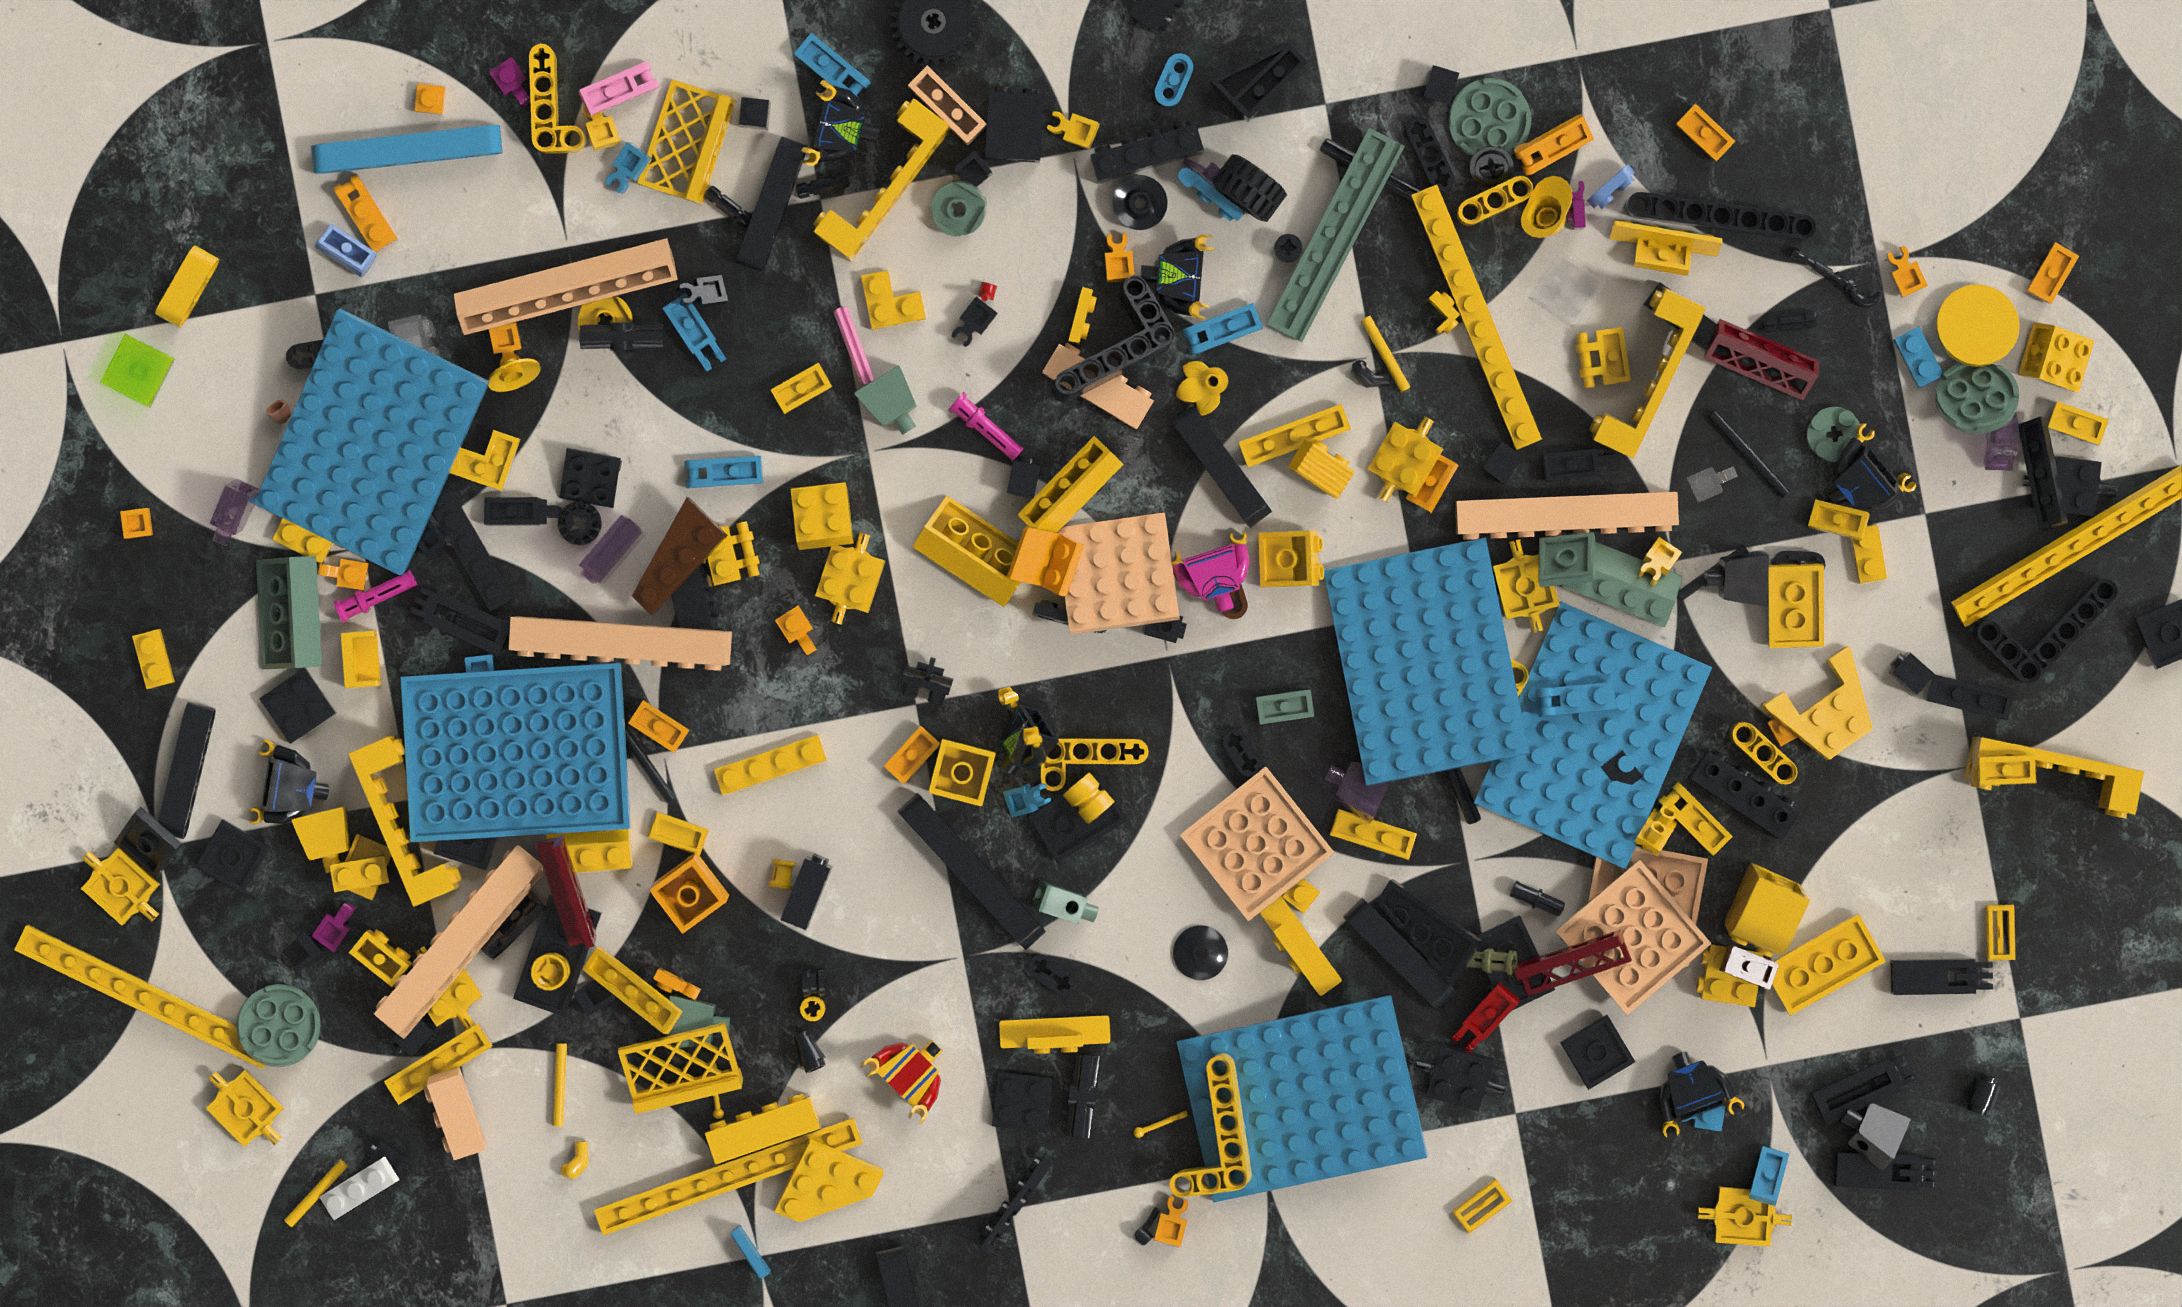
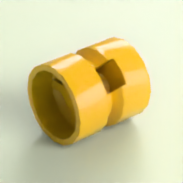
(1088, 798)
(550, 971)

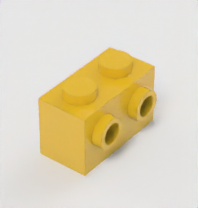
(381, 957)

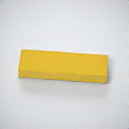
(1373, 835)

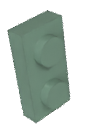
(1285, 706)

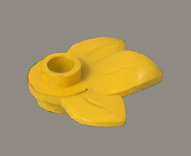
(1198, 387)

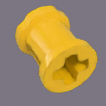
(782, 874)

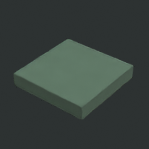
(1566, 559)

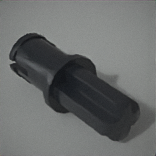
(1537, 899)

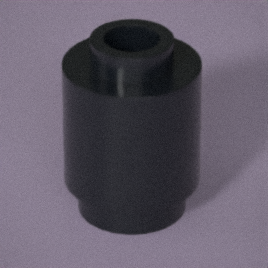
(1983, 1094)

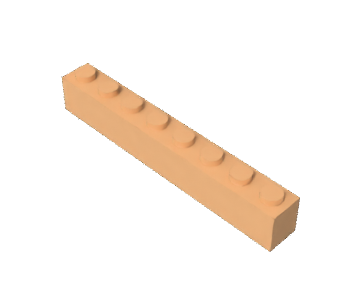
(565, 286)
(1566, 513)
(620, 641)
(460, 941)

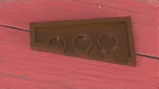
(681, 552)

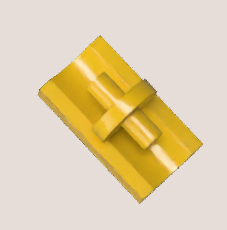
(1657, 829)

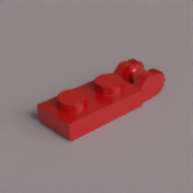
(1487, 1015)

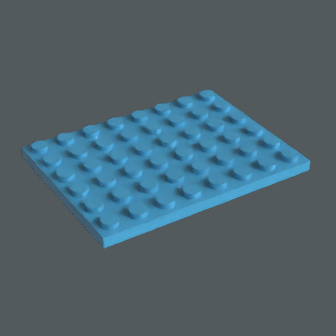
(371, 442)
(1426, 662)
(515, 752)
(1561, 781)
(1316, 1095)

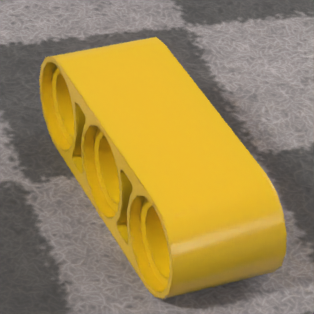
(1506, 193)
(187, 286)
(1750, 749)

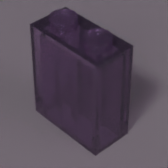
(611, 550)

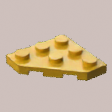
(826, 1181)

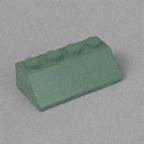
(1623, 590)
(289, 612)

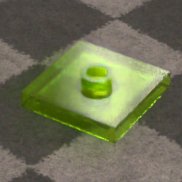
(137, 370)

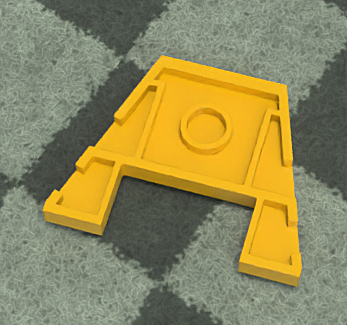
(1833, 720)

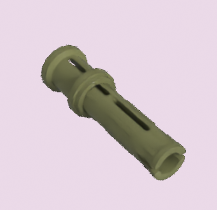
(1490, 958)

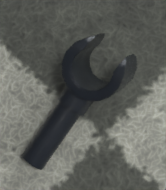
(1143, 1235)

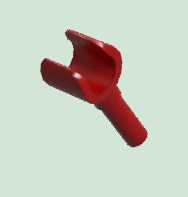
(987, 291)

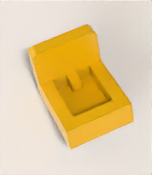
(1444, 304)

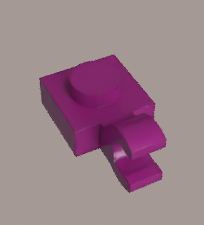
(510, 79)
(1576, 212)
(333, 929)

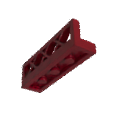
(1765, 351)
(566, 891)
(1568, 956)

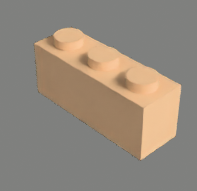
(947, 105)
(455, 1114)

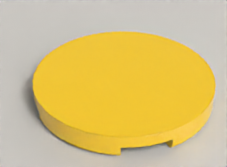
(1977, 325)

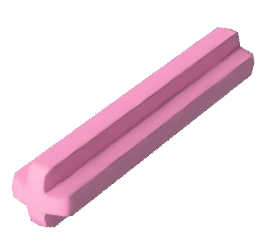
(853, 345)

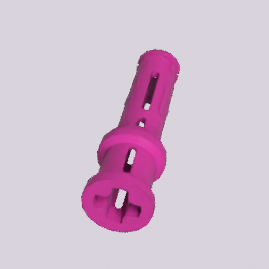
(975, 418)
(358, 602)

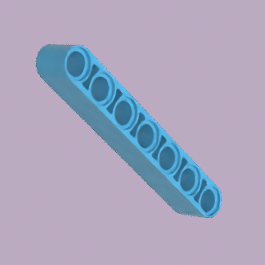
(406, 149)

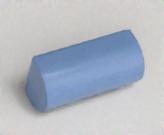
(346, 250)

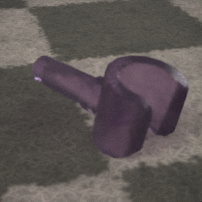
(1209, 172)

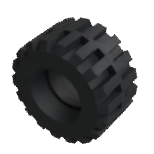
(1249, 187)

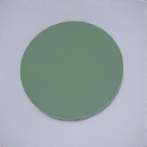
(1489, 114)
(1977, 397)
(278, 1025)

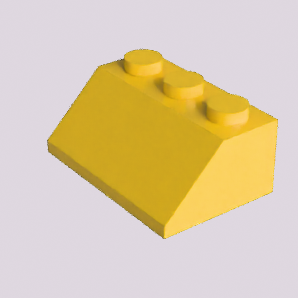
(599, 849)

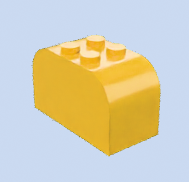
(1766, 911)

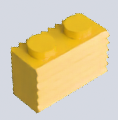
(1321, 468)

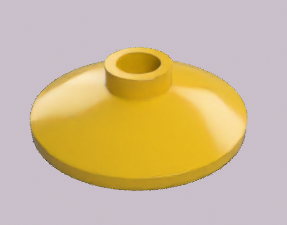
(513, 374)

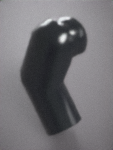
(1367, 377)

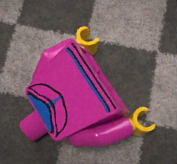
(1214, 572)

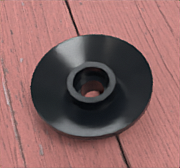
(1146, 189)
(1187, 945)

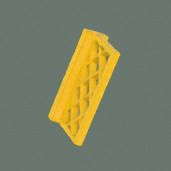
(710, 143)
(684, 1090)

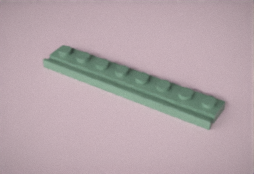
(1335, 235)

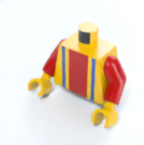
(909, 1073)

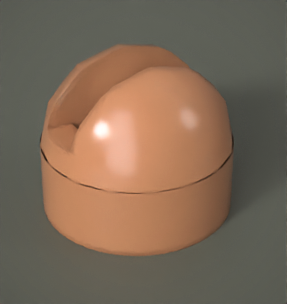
(279, 411)

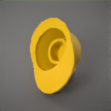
(1547, 208)

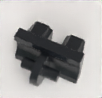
(929, 678)

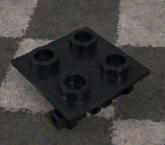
(590, 477)

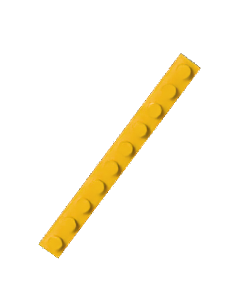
(1476, 317)
(2069, 548)
(132, 991)
(721, 1178)

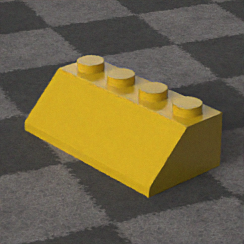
(970, 550)

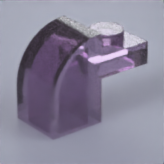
(2002, 446)

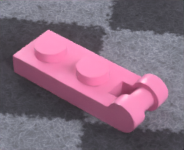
(617, 89)

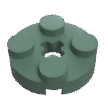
(943, 211)
(1821, 424)

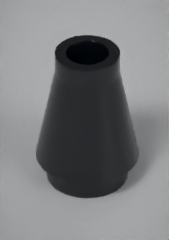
(809, 1054)

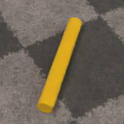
(1385, 354)
(559, 1084)
(316, 1192)

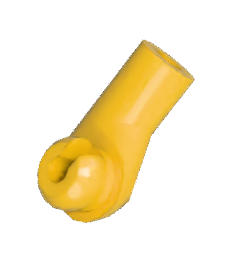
(578, 1163)

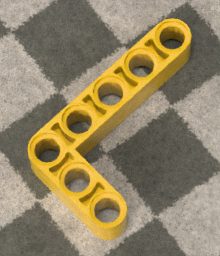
(1224, 1136)

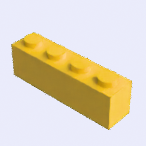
(1071, 487)
(762, 1129)

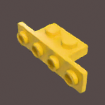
(1664, 248)
(1301, 947)
(1049, 1033)

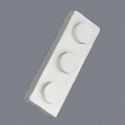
(359, 1188)

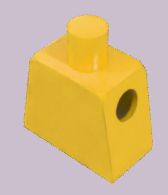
(324, 835)

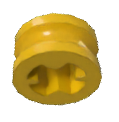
(805, 1004)

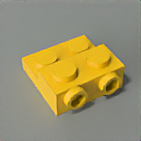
(1290, 558)
(1721, 986)

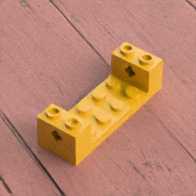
(930, 132)
(1628, 437)
(367, 763)
(2120, 784)

